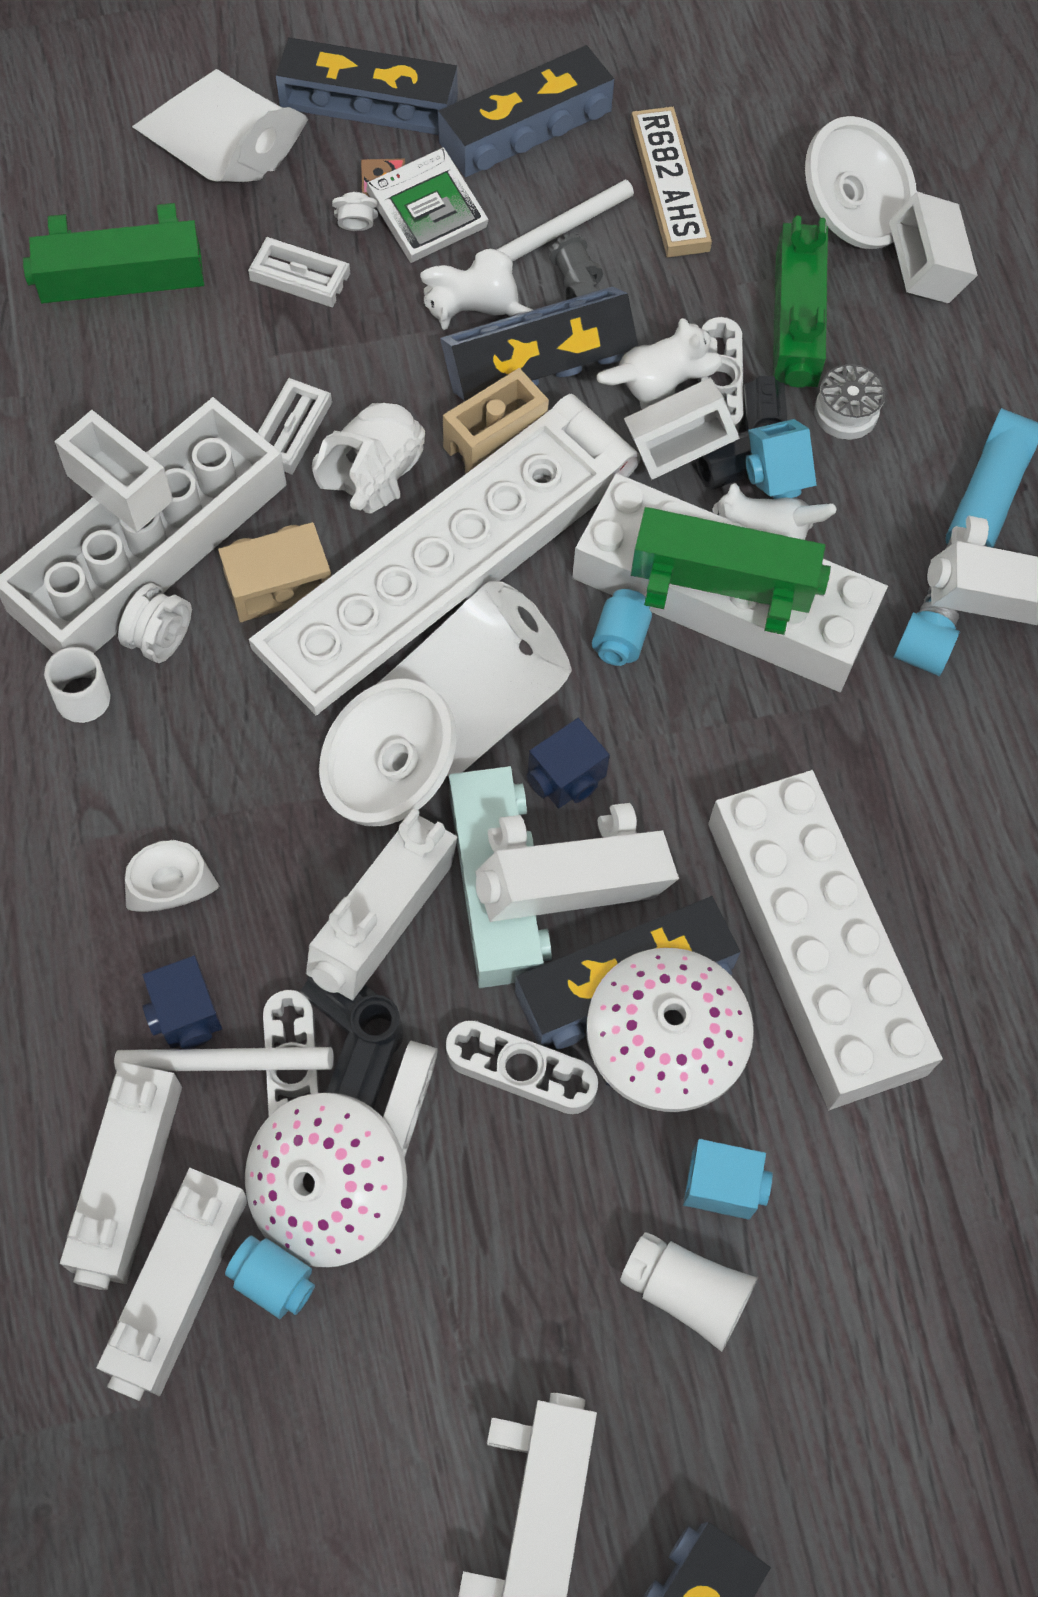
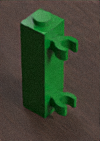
(115, 259)
(800, 303)
(729, 563)

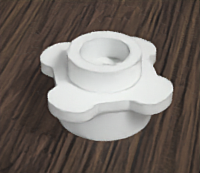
(355, 211)

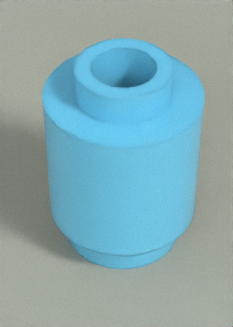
(622, 627)
(270, 1277)

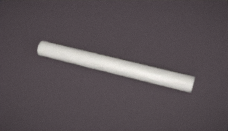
(568, 220)
(229, 1059)

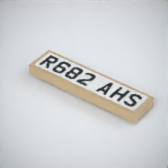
(670, 182)

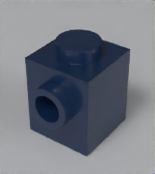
(567, 765)
(180, 1004)

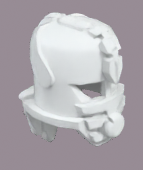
(386, 448)

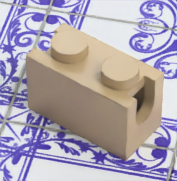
(492, 418)
(274, 570)

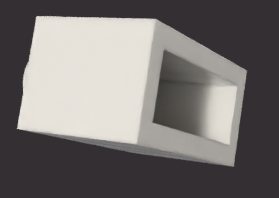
(932, 247)
(682, 428)
(114, 470)

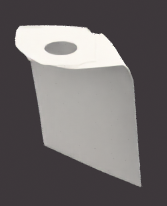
(224, 129)
(482, 671)

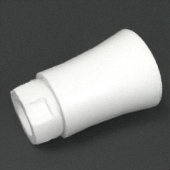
(689, 1287)

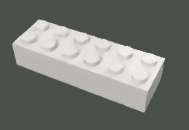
(91, 565)
(815, 643)
(822, 940)

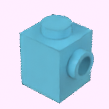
(781, 459)
(727, 1179)

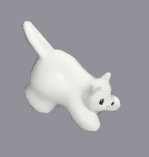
(482, 288)
(659, 368)
(778, 516)

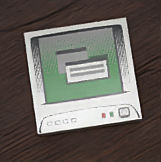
(427, 205)

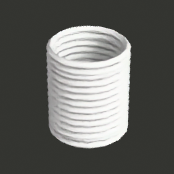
(70, 665)

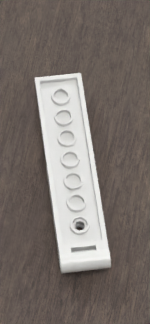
(445, 553)

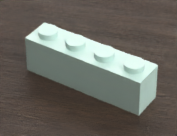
(503, 946)

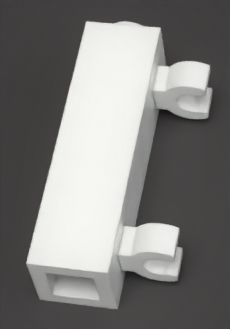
(984, 578)
(575, 873)
(380, 906)
(121, 1176)
(172, 1285)
(548, 1502)

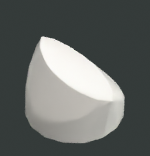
(167, 877)

